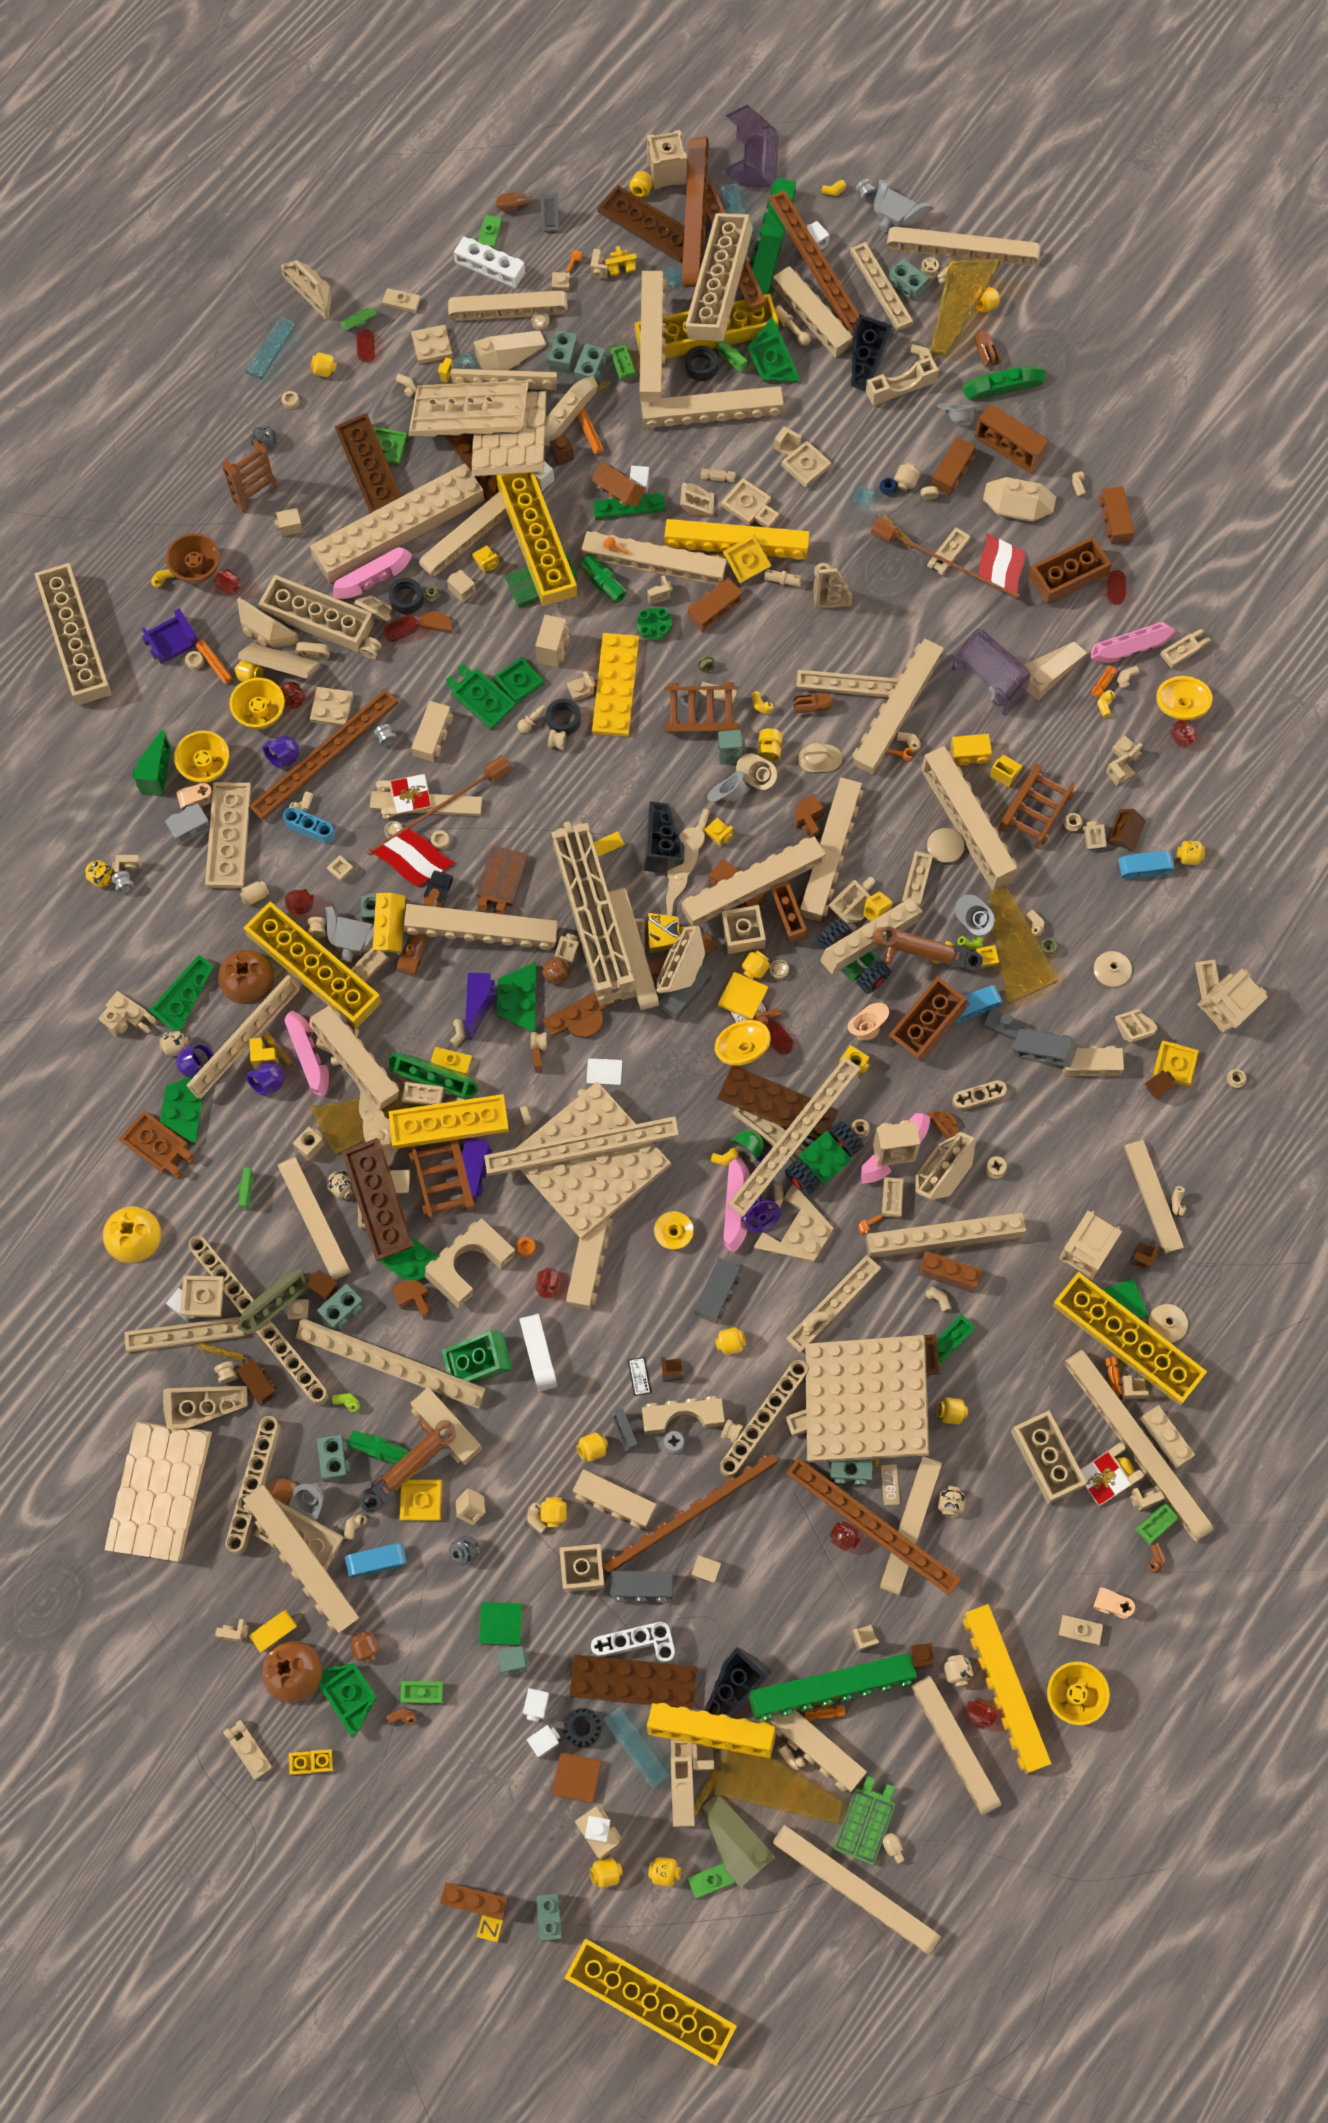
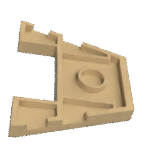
(806, 1234)

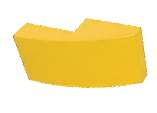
(273, 1631)
(310, 1762)

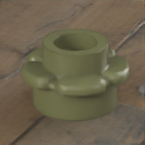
(434, 597)
(706, 664)
(1052, 944)

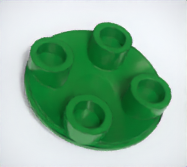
(654, 623)

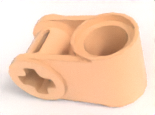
(194, 795)
(1110, 1603)

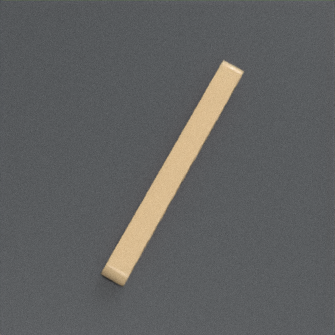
(274, 1343)
(1138, 1445)

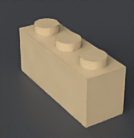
(432, 731)
(1096, 1062)
(1166, 1437)

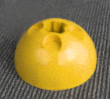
(257, 703)
(204, 749)
(136, 1242)
(1086, 1685)

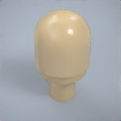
(893, 1847)

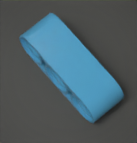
(314, 832)
(1146, 864)
(981, 1002)
(375, 1560)

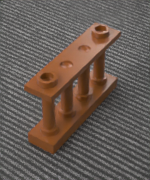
(234, 476)
(692, 724)
(1027, 791)
(461, 1182)

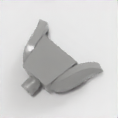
(897, 210)
(348, 935)

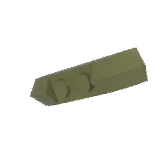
(272, 1301)

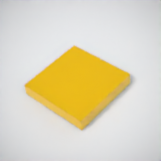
(747, 558)
(743, 996)
(1178, 1061)
(421, 1500)

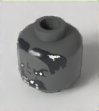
(264, 435)
(464, 1550)

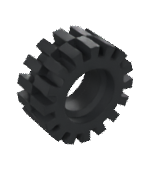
(576, 1739)

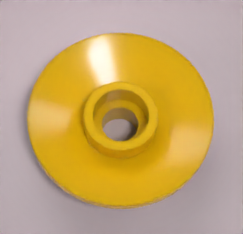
(673, 1221)

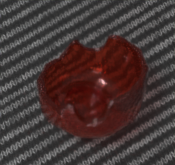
(299, 902)

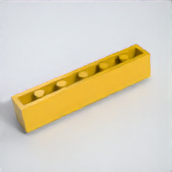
(711, 1730)

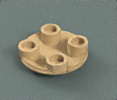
(945, 845)

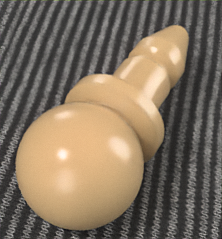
(525, 725)

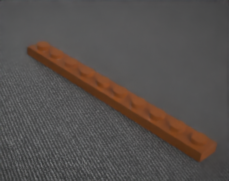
(815, 260)
(747, 282)
(323, 755)
(588, 1005)
(682, 1518)
(874, 1527)

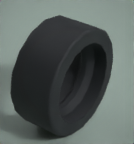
(701, 351)
(406, 583)
(563, 704)

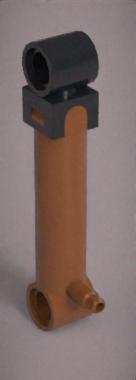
(434, 896)
(947, 954)
(386, 1485)

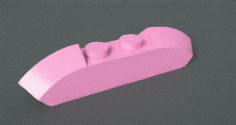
(371, 573)
(1139, 640)
(316, 1074)
(872, 1173)
(735, 1229)

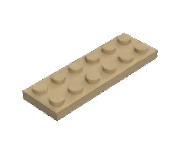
(228, 835)

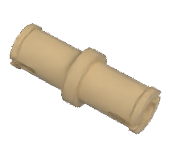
(783, 577)

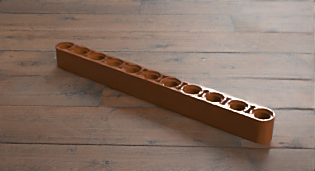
(695, 210)

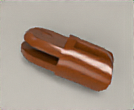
(508, 201)
(986, 349)
(812, 703)

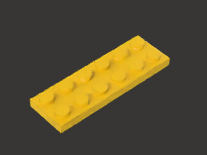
(615, 685)
(448, 1121)

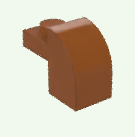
(805, 814)
(412, 1292)

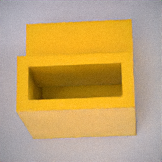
(1005, 771)
(261, 1055)

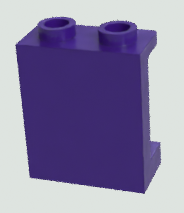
(170, 638)

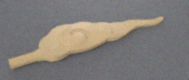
(678, 877)
(376, 1126)

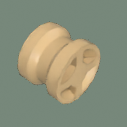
(927, 265)
(370, 648)
(556, 739)
(317, 927)
(539, 1041)
(994, 1171)
(226, 1372)
(731, 1431)

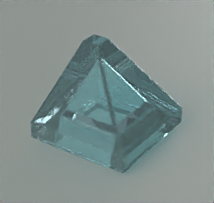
(673, 276)
(464, 362)
(863, 496)

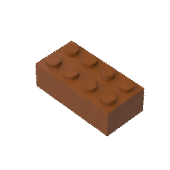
(1011, 438)
(1070, 570)
(929, 1019)

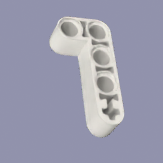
(538, 1352)
(632, 1644)

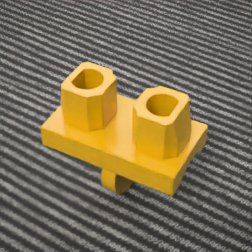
(620, 260)

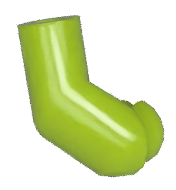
(970, 945)
(348, 1400)

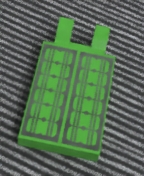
(866, 1822)

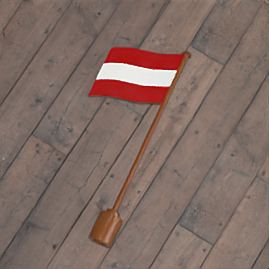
(998, 566)
(412, 854)

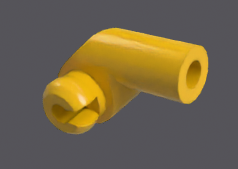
(160, 577)
(759, 705)

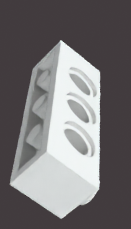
(489, 262)

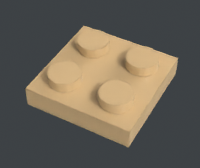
(431, 344)
(806, 464)
(745, 501)
(331, 706)
(202, 1296)

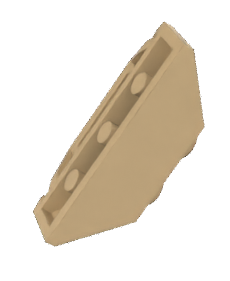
(309, 285)
(1019, 499)
(264, 627)
(682, 961)
(946, 1167)

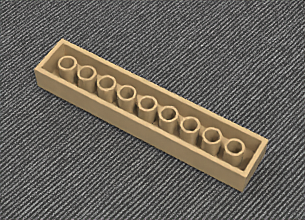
(397, 523)

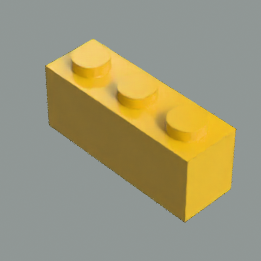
(389, 922)

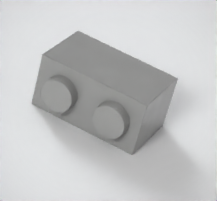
(187, 824)

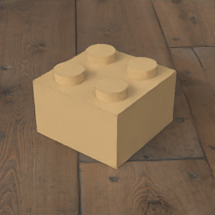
(551, 641)
(743, 929)
(582, 1568)

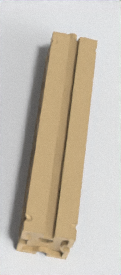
(593, 913)

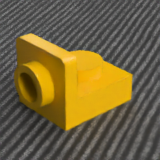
(486, 559)
(719, 832)

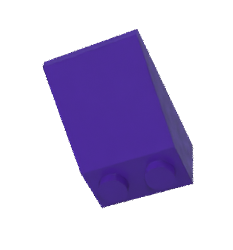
(479, 1000)

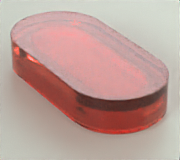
(365, 345)
(1116, 587)
(401, 628)
(780, 1038)

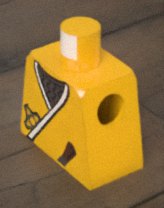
(663, 932)

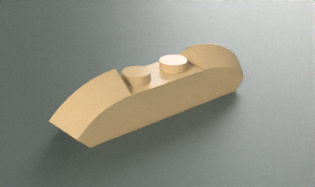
(569, 408)

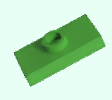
(490, 231)
(358, 319)
(732, 356)
(623, 362)
(245, 1188)
(1157, 1523)
(710, 1881)

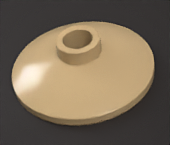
(1109, 976)
(1158, 1323)

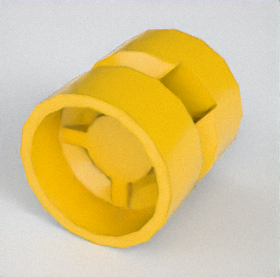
(769, 744)

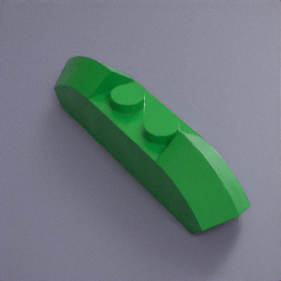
(1004, 382)
(432, 1074)

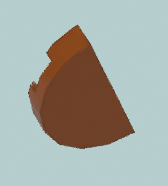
(435, 621)
(588, 1026)
(944, 1123)

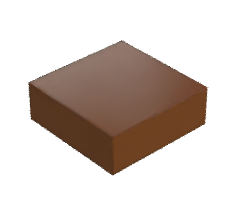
(537, 1060)

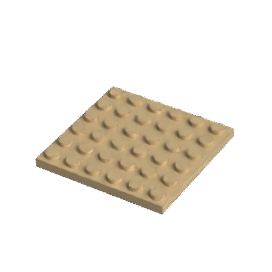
(596, 1185)
(866, 1399)

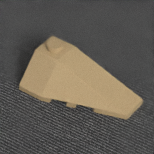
(507, 350)

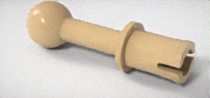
(803, 338)

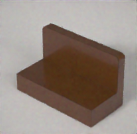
(1127, 829)

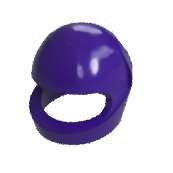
(285, 749)
(189, 1062)
(269, 1076)

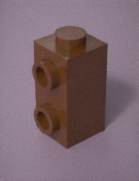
(256, 1381)

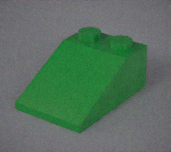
(153, 766)
(478, 1357)

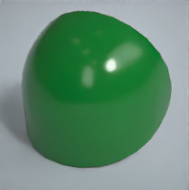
(751, 1141)

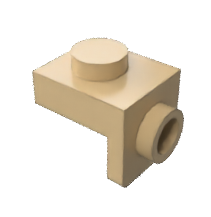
(114, 1020)

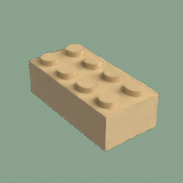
(1048, 1457)

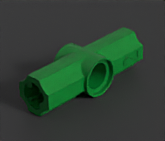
(603, 579)
(376, 1447)

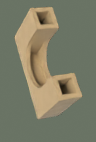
(478, 1238)

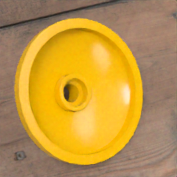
(1184, 698)
(742, 1042)

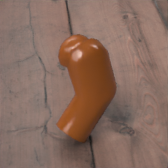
(763, 1017)
(1158, 1559)
(404, 1715)

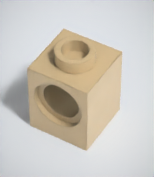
(305, 1150)

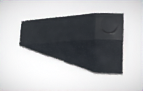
(869, 346)
(663, 843)
(736, 1680)

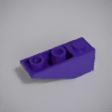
(475, 1164)

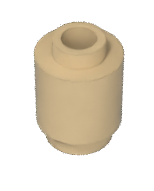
(254, 892)

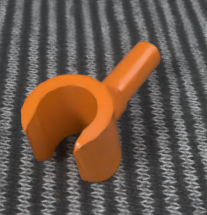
(575, 256)
(611, 542)
(905, 757)
(864, 1227)

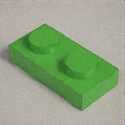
(421, 1692)

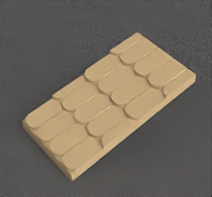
(468, 408)
(513, 451)
(158, 1491)

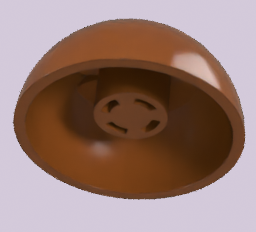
(193, 550)
(251, 983)
(300, 1676)

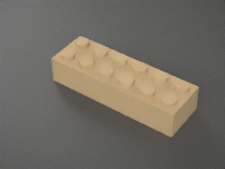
(316, 613)

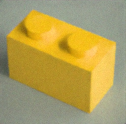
(971, 749)

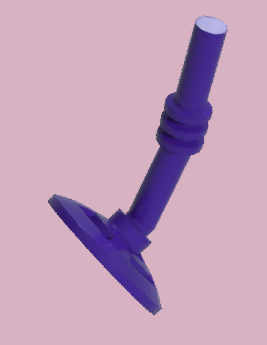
(761, 1213)

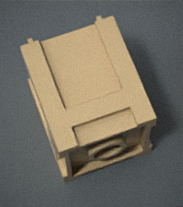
(667, 159)
(1232, 1000)
(1090, 1244)

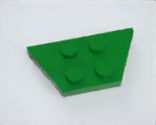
(771, 355)
(518, 997)
(181, 1110)
(410, 1263)
(348, 1695)

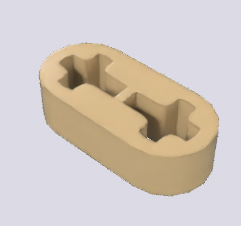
(313, 650)

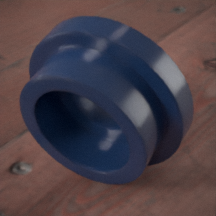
(888, 482)

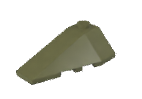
(738, 1845)

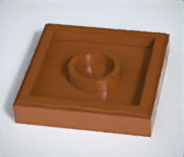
(576, 1777)

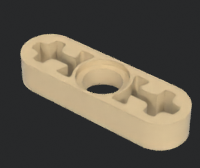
(994, 1096)

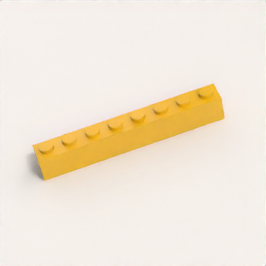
(720, 537)
(1006, 1688)

